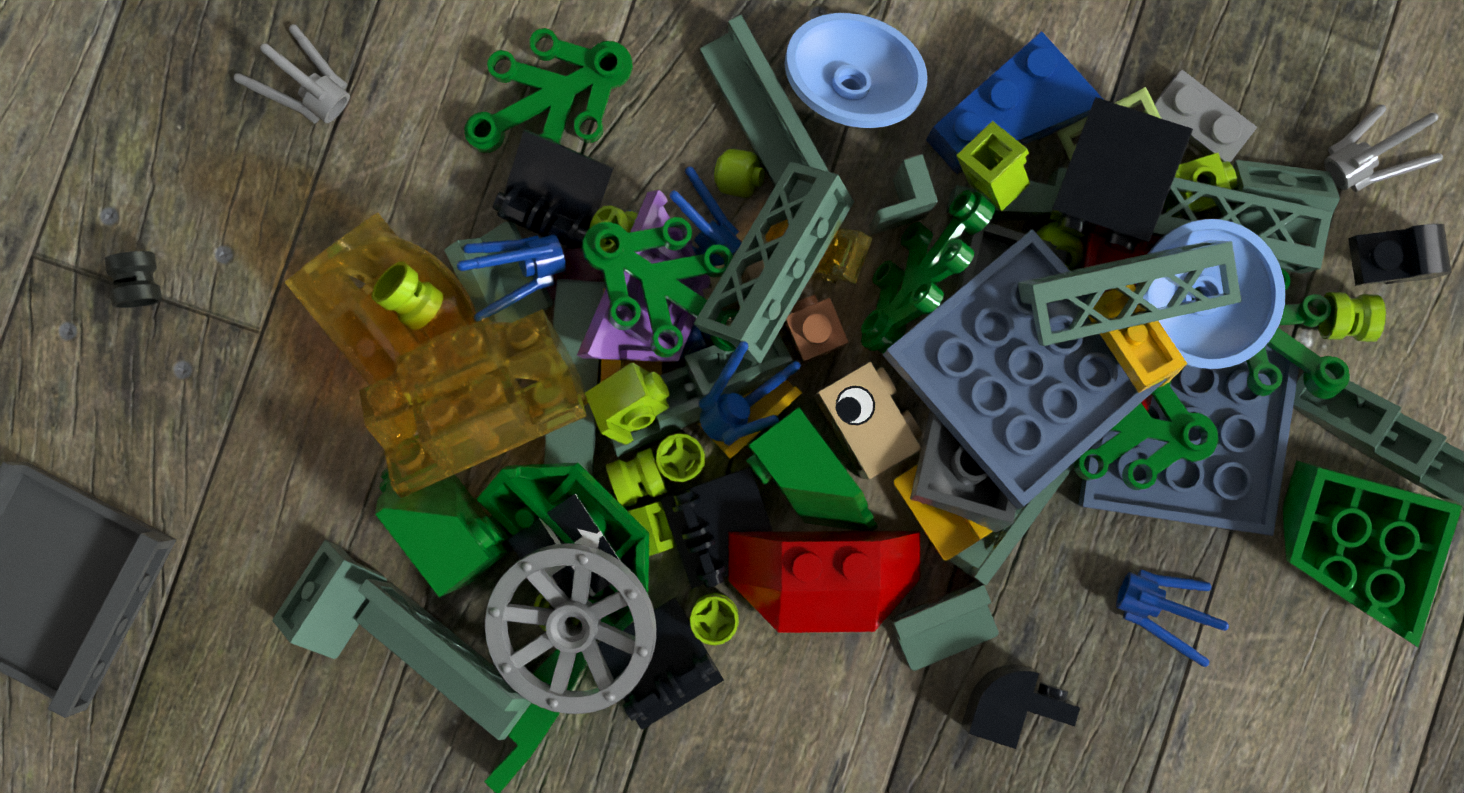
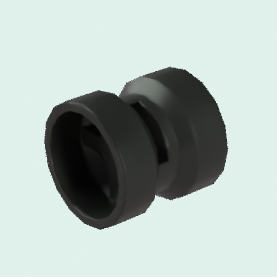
(133, 279)

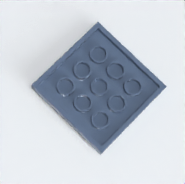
(1000, 393)
(1235, 484)

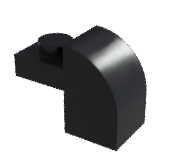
(1400, 255)
(1003, 699)

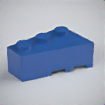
(1025, 97)

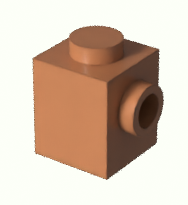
(814, 329)

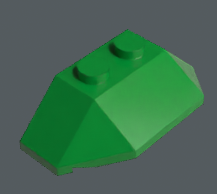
(530, 491)

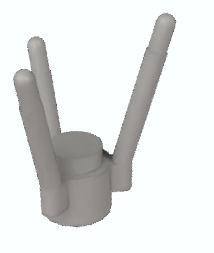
(322, 96)
(1354, 163)

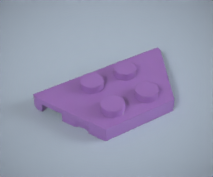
(610, 343)

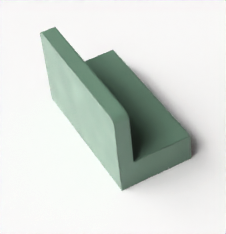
(1287, 184)
(915, 197)
(497, 281)
(325, 602)
(945, 625)

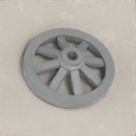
(564, 634)

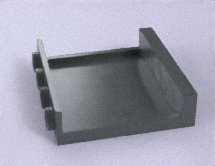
(68, 583)

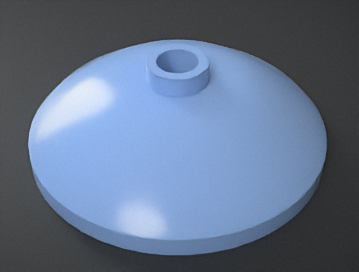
(855, 70)
(1229, 332)

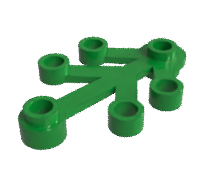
(555, 90)
(657, 280)
(918, 291)
(1314, 377)
(1140, 426)

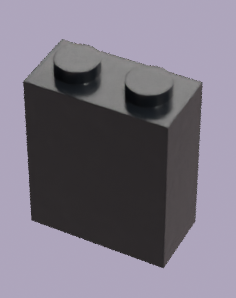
(1119, 176)

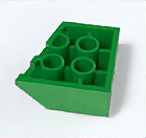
(809, 475)
(443, 532)
(1369, 543)

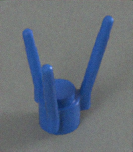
(711, 233)
(535, 257)
(727, 415)
(1142, 597)

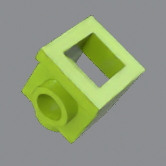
(995, 165)
(1213, 173)
(627, 402)

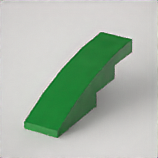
(532, 725)

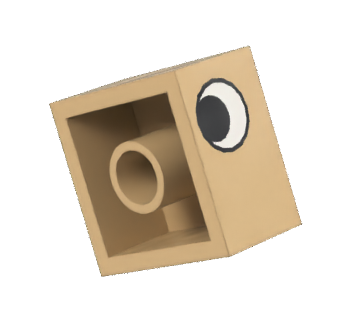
(868, 420)

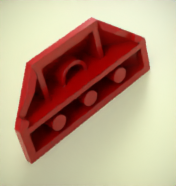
(824, 576)

